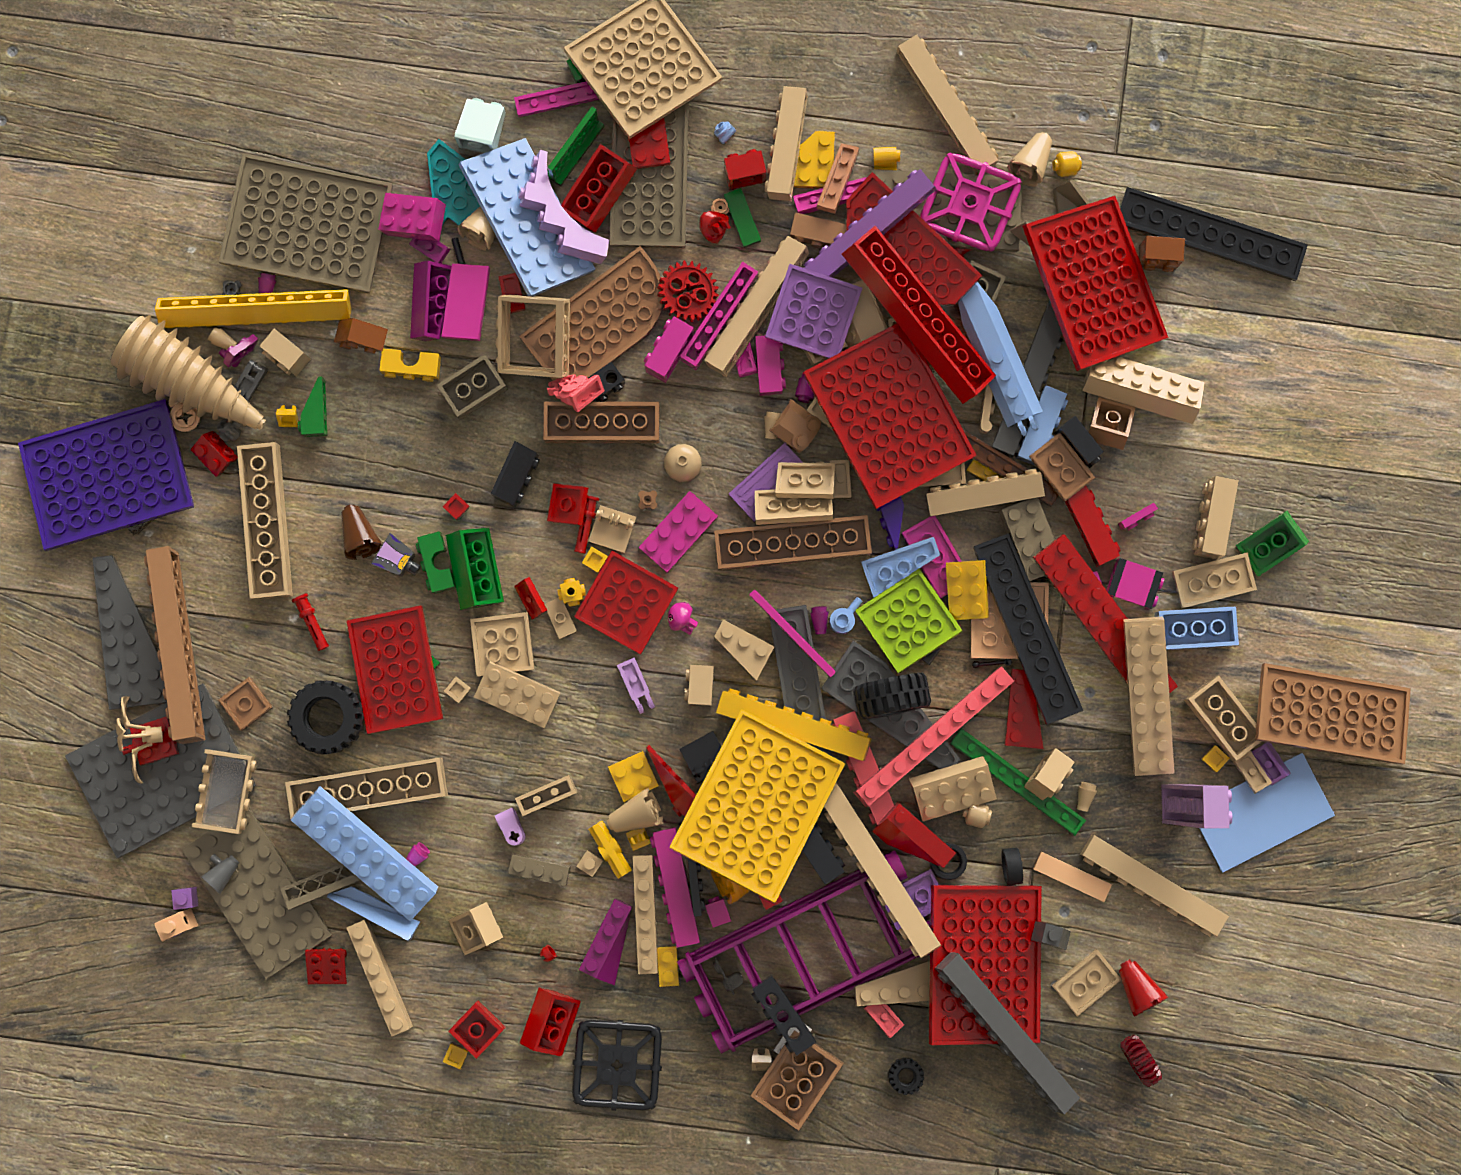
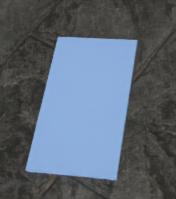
(1269, 815)

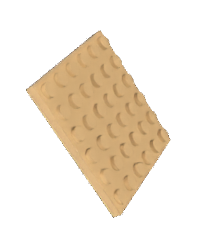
(642, 64)

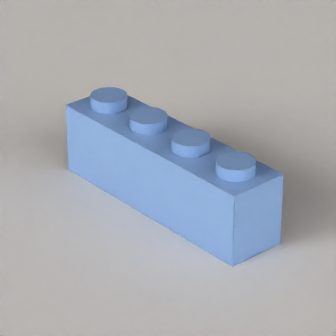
(1051, 402)

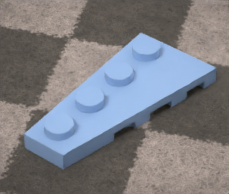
(895, 565)

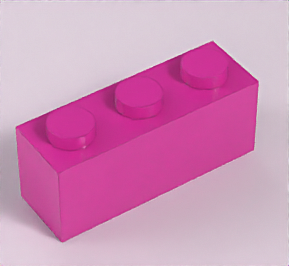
(769, 366)

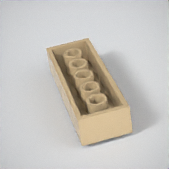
(1145, 388)

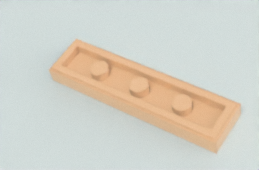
(1072, 876)

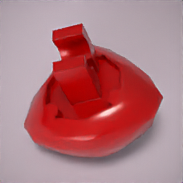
(713, 225)

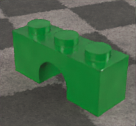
(430, 546)

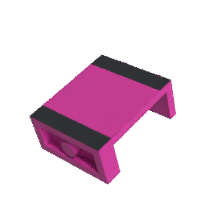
(1135, 583)

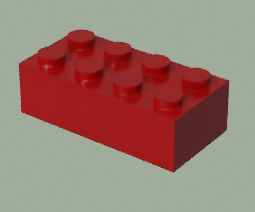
(598, 188)

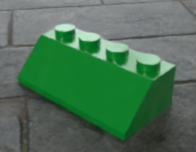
(474, 568)

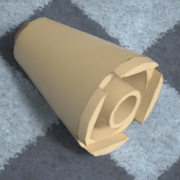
(1032, 160)
(477, 230)
(636, 813)

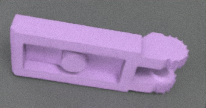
(635, 683)

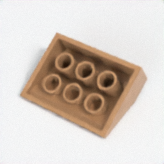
(797, 1083)

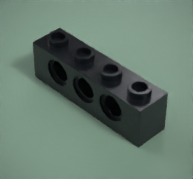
(805, 1038)

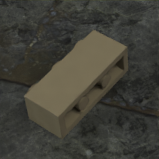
(539, 869)

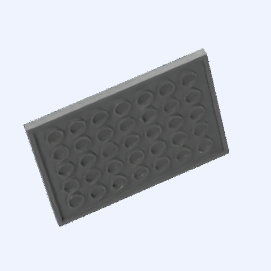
(167, 798)

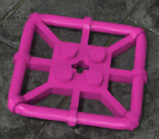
(982, 197)

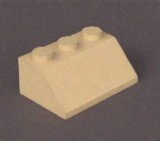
(866, 318)

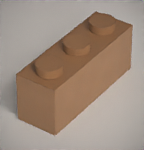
(815, 230)

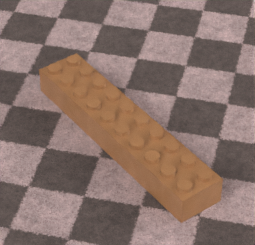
(175, 645)

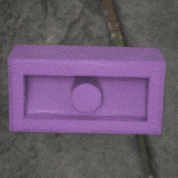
(1271, 762)

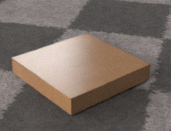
(245, 703)

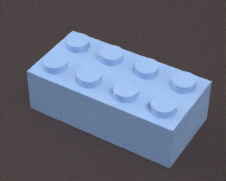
(1200, 628)

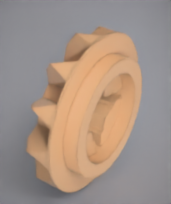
(180, 424)

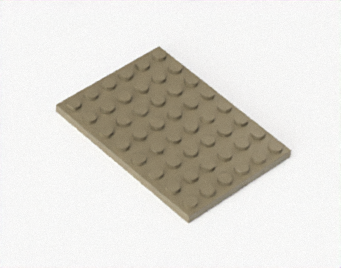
(305, 223)

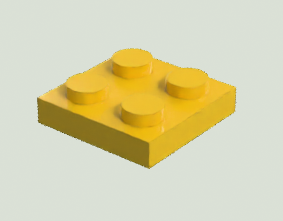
(633, 776)

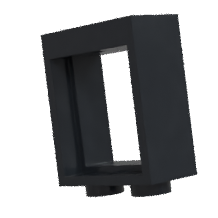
(1081, 441)

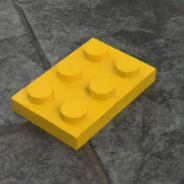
(967, 589)

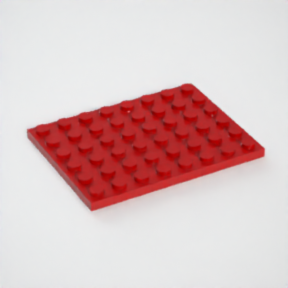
(1095, 282)
(889, 415)
(993, 935)

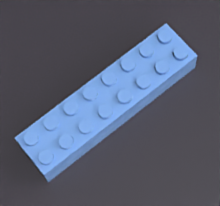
(364, 853)

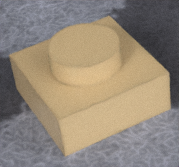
(457, 689)
(590, 863)

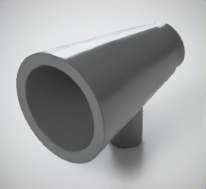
(221, 873)

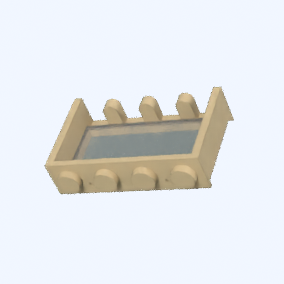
(225, 791)

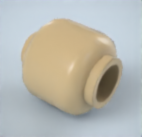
(977, 815)

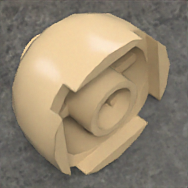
(682, 463)

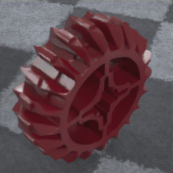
(1141, 1060)

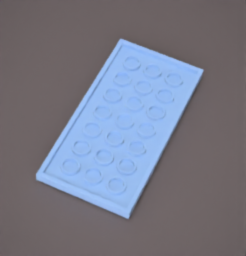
(532, 252)

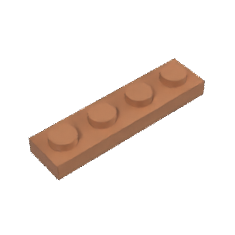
(838, 178)

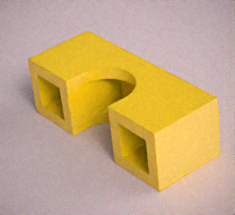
(426, 368)

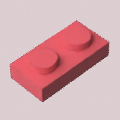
(884, 1018)

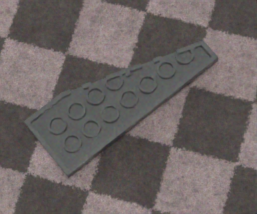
(127, 647)
(861, 667)

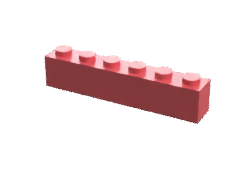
(864, 770)

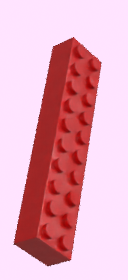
(918, 314)

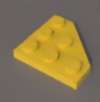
(815, 160)

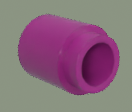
(803, 391)

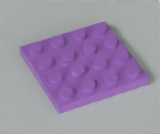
(813, 312)

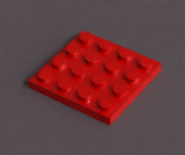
(626, 602)

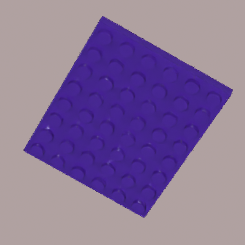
(105, 475)

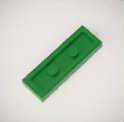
(742, 217)

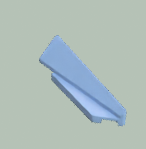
(375, 911)

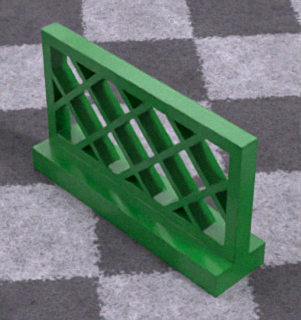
(575, 147)

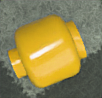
(1067, 164)

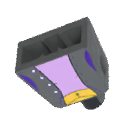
(395, 557)

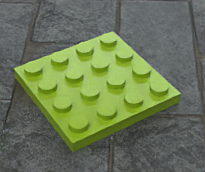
(908, 621)

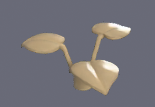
(148, 735)

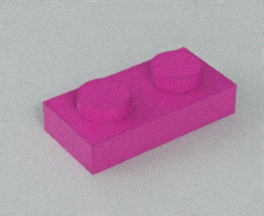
(1145, 513)

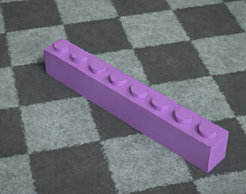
(884, 216)

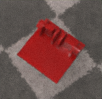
(326, 966)

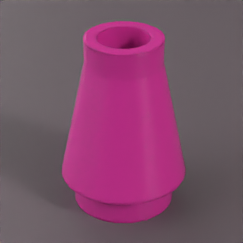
(417, 854)

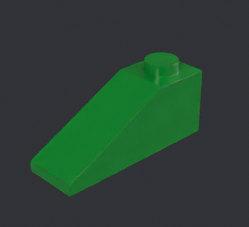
(314, 414)

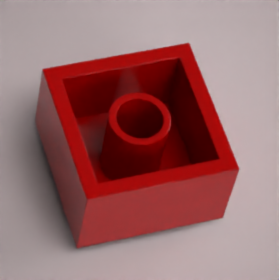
(745, 169)
(477, 1029)

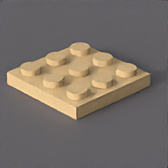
(502, 641)

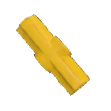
(610, 849)

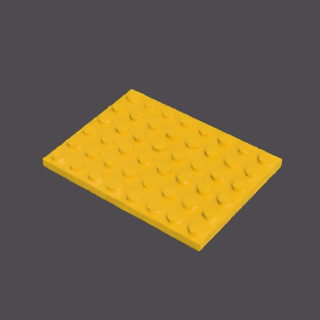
(757, 806)

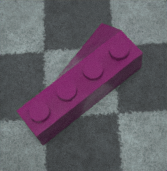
(429, 299)
(606, 949)

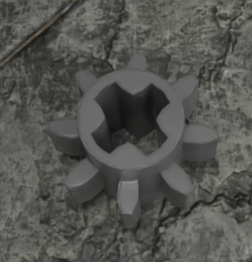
(228, 430)

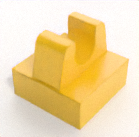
(287, 417)
(638, 838)

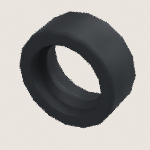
(1012, 866)
(959, 871)

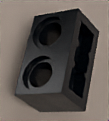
(604, 372)

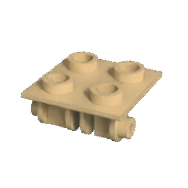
(612, 529)

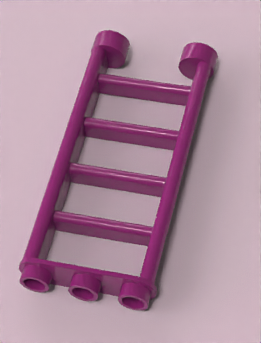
(708, 1001)

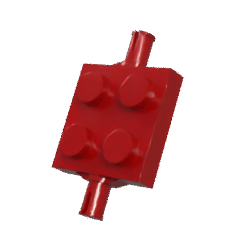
(158, 750)

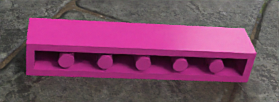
(719, 315)
(676, 889)

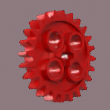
(681, 276)

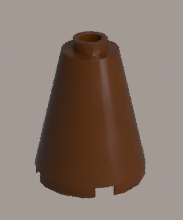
(358, 534)

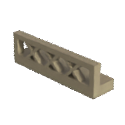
(327, 889)

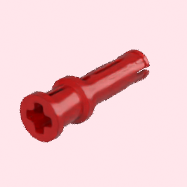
(584, 530)
(307, 613)

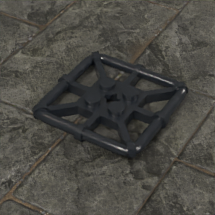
(609, 1054)

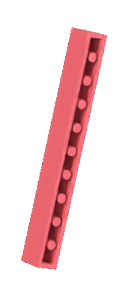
(933, 737)

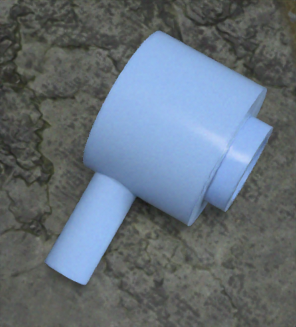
(842, 619)

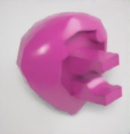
(680, 618)

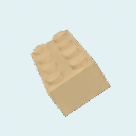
(1215, 517)
(1224, 717)
(952, 788)

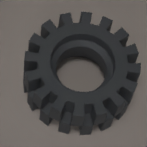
(911, 1087)

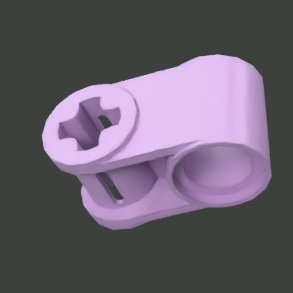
(509, 823)

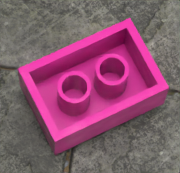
(412, 216)
(668, 349)

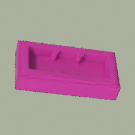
(746, 363)

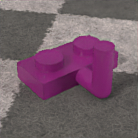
(234, 354)

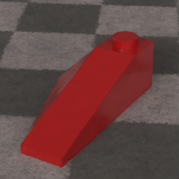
(676, 788)
(908, 834)

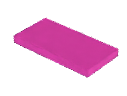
(465, 302)
(936, 569)

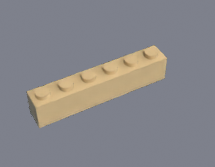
(787, 143)
(985, 493)
(645, 914)
(379, 977)

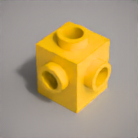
(577, 597)

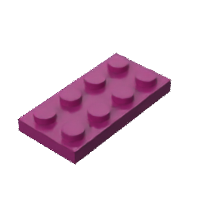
(678, 531)

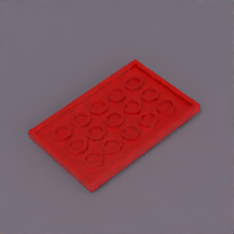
(394, 669)

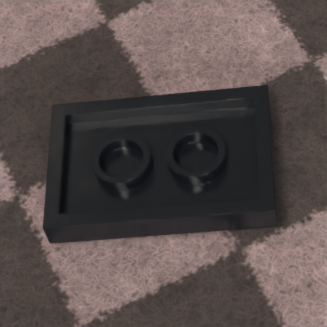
(696, 888)

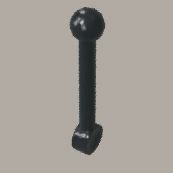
(1007, 662)

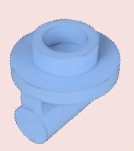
(724, 131)

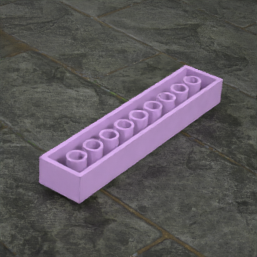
(1196, 805)

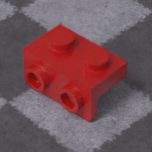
(213, 453)

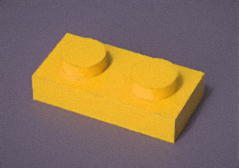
(668, 966)

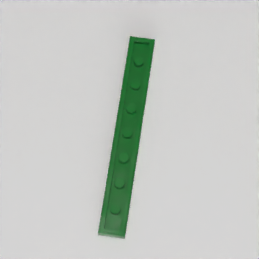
(1016, 781)

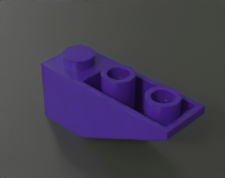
(892, 520)

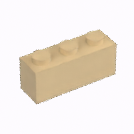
(546, 795)

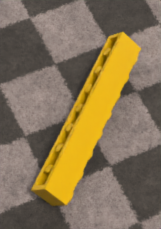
(800, 726)

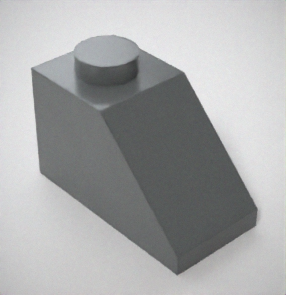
(1050, 935)

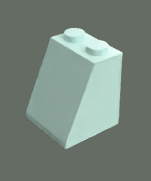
(480, 126)

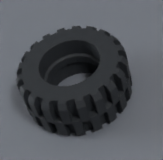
(892, 696)
(300, 712)

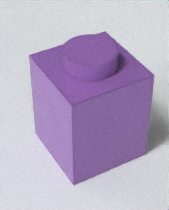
(184, 898)

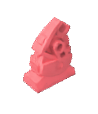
(576, 390)

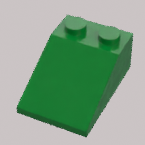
(1273, 543)

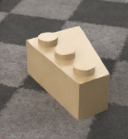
(744, 648)

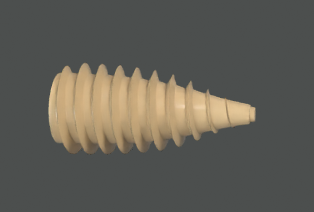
(180, 373)

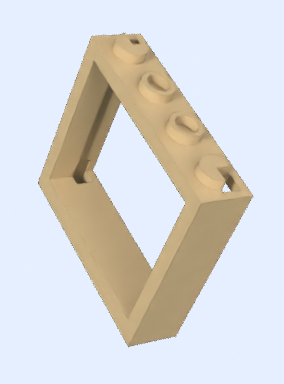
(561, 341)

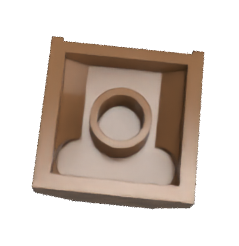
(796, 427)

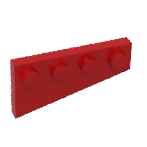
(1022, 714)

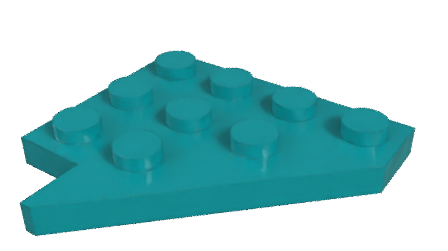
(449, 183)

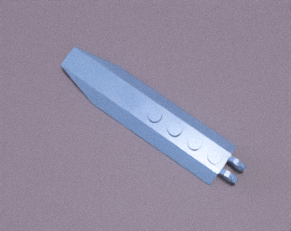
(993, 343)

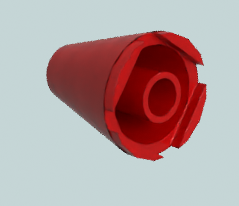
(1140, 988)

